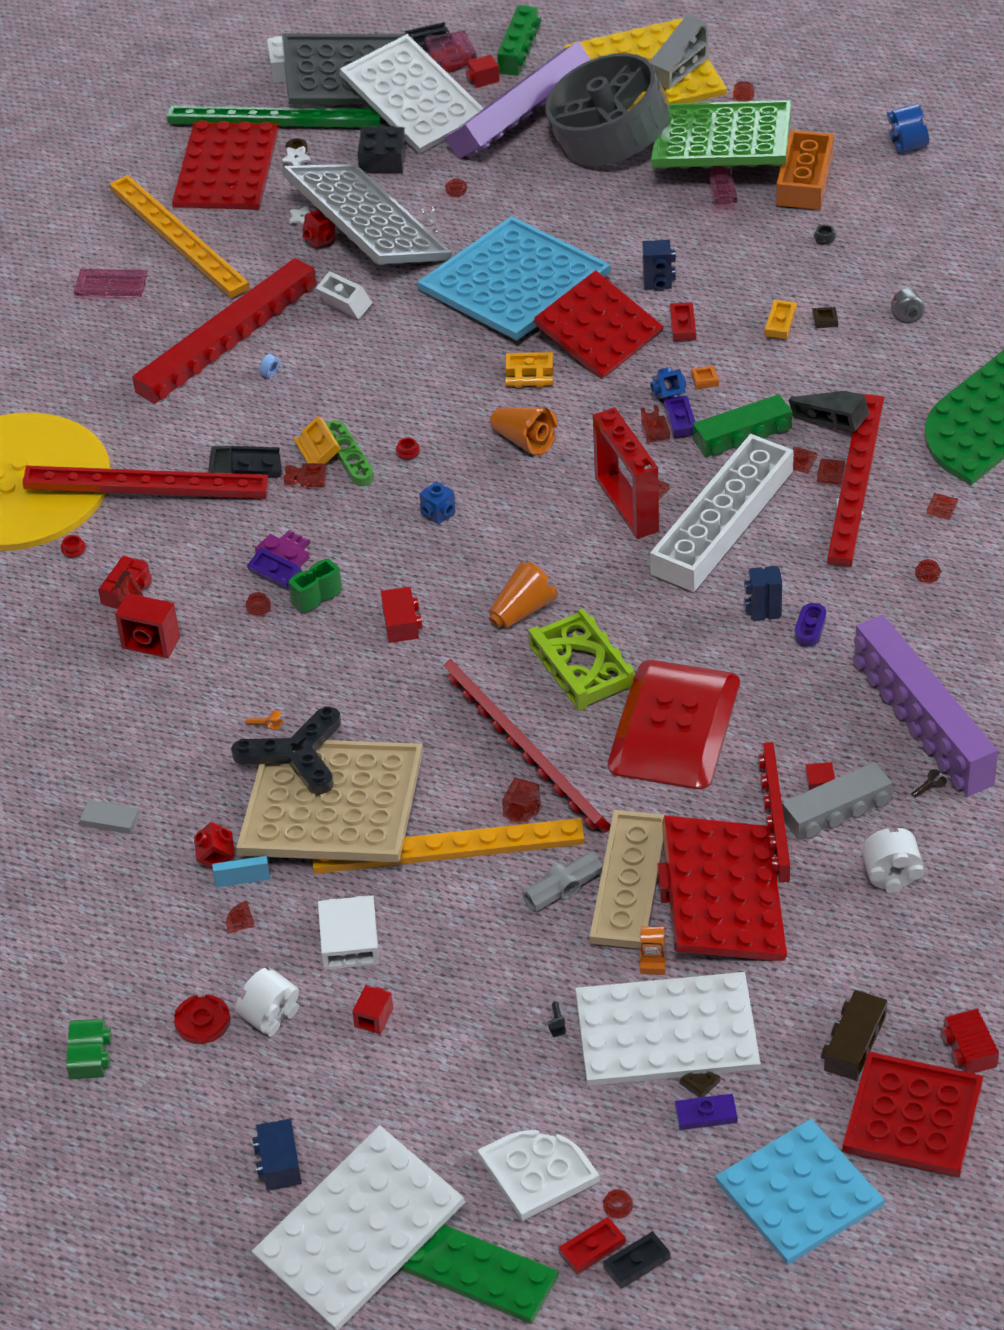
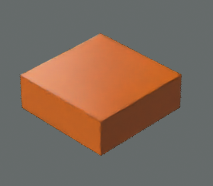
(704, 377)

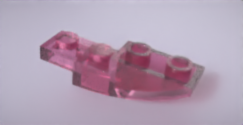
(721, 185)

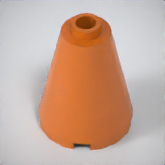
(526, 427)
(521, 595)

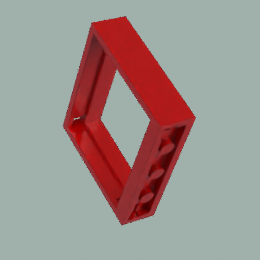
(635, 505)

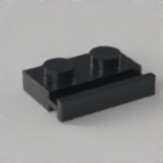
(419, 34)
(256, 460)

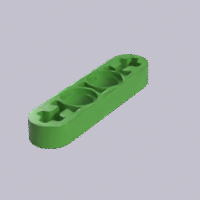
(351, 452)

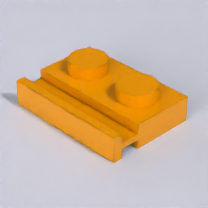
(317, 442)

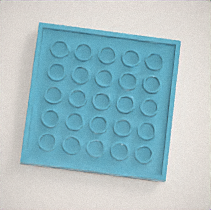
(510, 276)

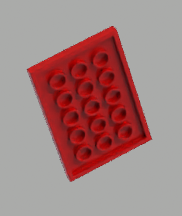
(225, 165)
(723, 889)

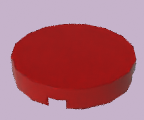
(208, 1024)

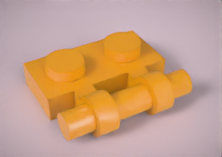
(529, 364)

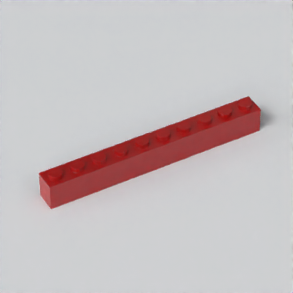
(224, 331)

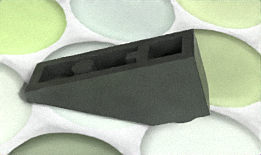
(833, 409)

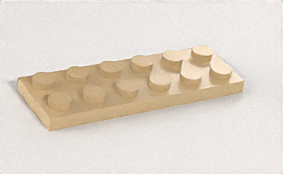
(628, 879)

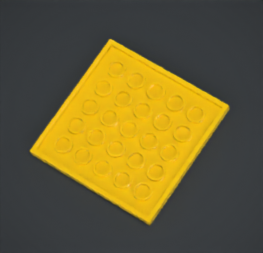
(646, 41)

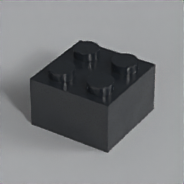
(382, 150)

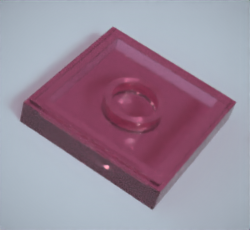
(450, 48)

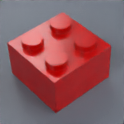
(147, 625)

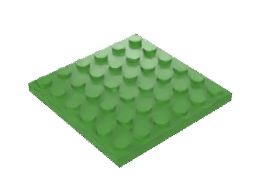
(724, 135)

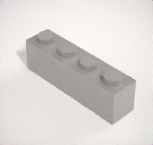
(837, 801)

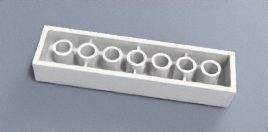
(721, 513)

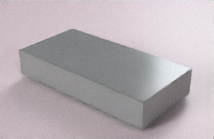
(109, 817)

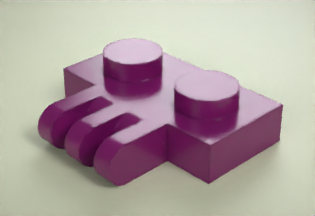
(288, 547)

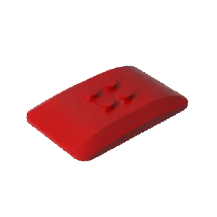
(674, 724)

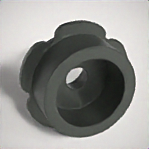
(825, 234)

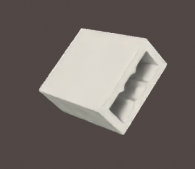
(348, 932)

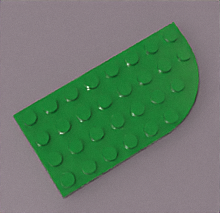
(968, 424)

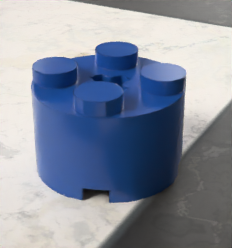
(908, 128)

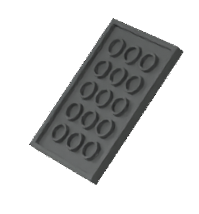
(315, 62)

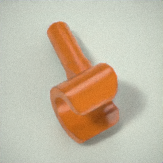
(271, 722)

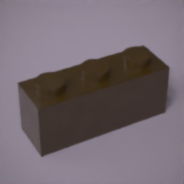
(854, 1034)

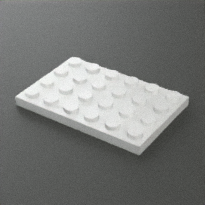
(411, 92)
(667, 1028)
(358, 1227)

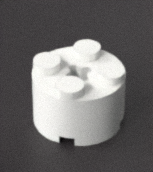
(892, 859)
(268, 1001)

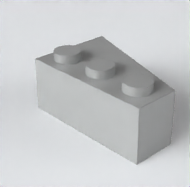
(682, 51)

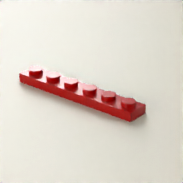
(774, 820)

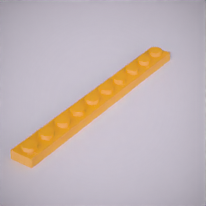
(179, 236)
(472, 843)

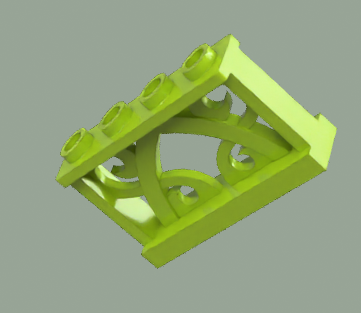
(546, 647)

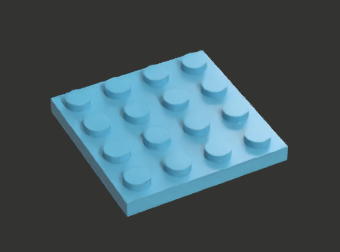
(799, 1191)

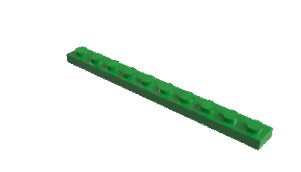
(282, 116)

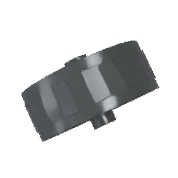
(592, 104)

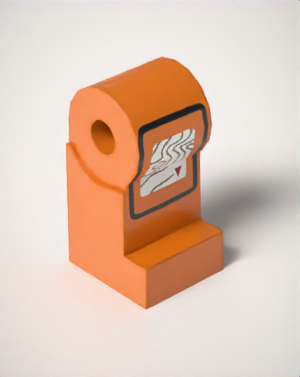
(652, 950)

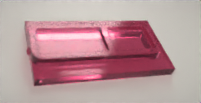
(111, 282)

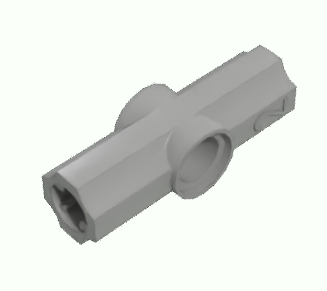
(562, 881)

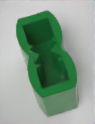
(315, 585)
(87, 1048)

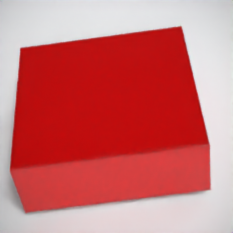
(819, 774)

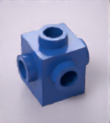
(675, 380)
(437, 502)

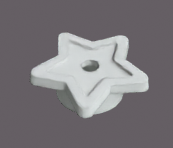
(299, 153)
(298, 216)

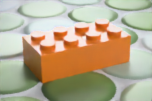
(806, 170)

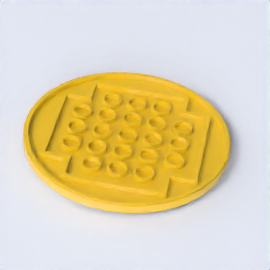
(42, 516)

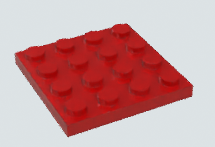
(598, 324)
(913, 1114)

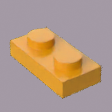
(780, 319)

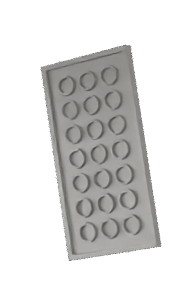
(366, 213)

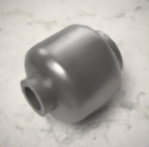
(907, 303)

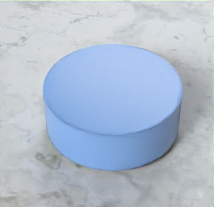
(269, 366)

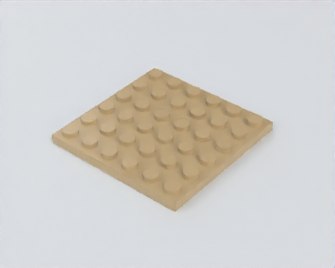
(355, 820)

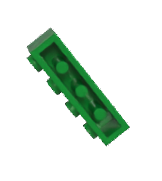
(518, 40)

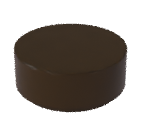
(296, 143)

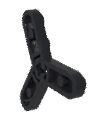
(304, 762)

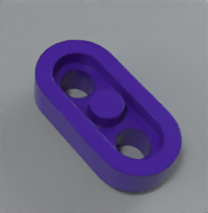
(808, 629)

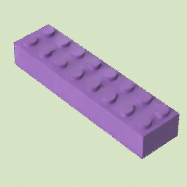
(514, 104)
(925, 706)

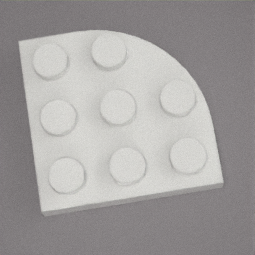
(537, 1170)

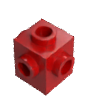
(318, 229)
(213, 845)

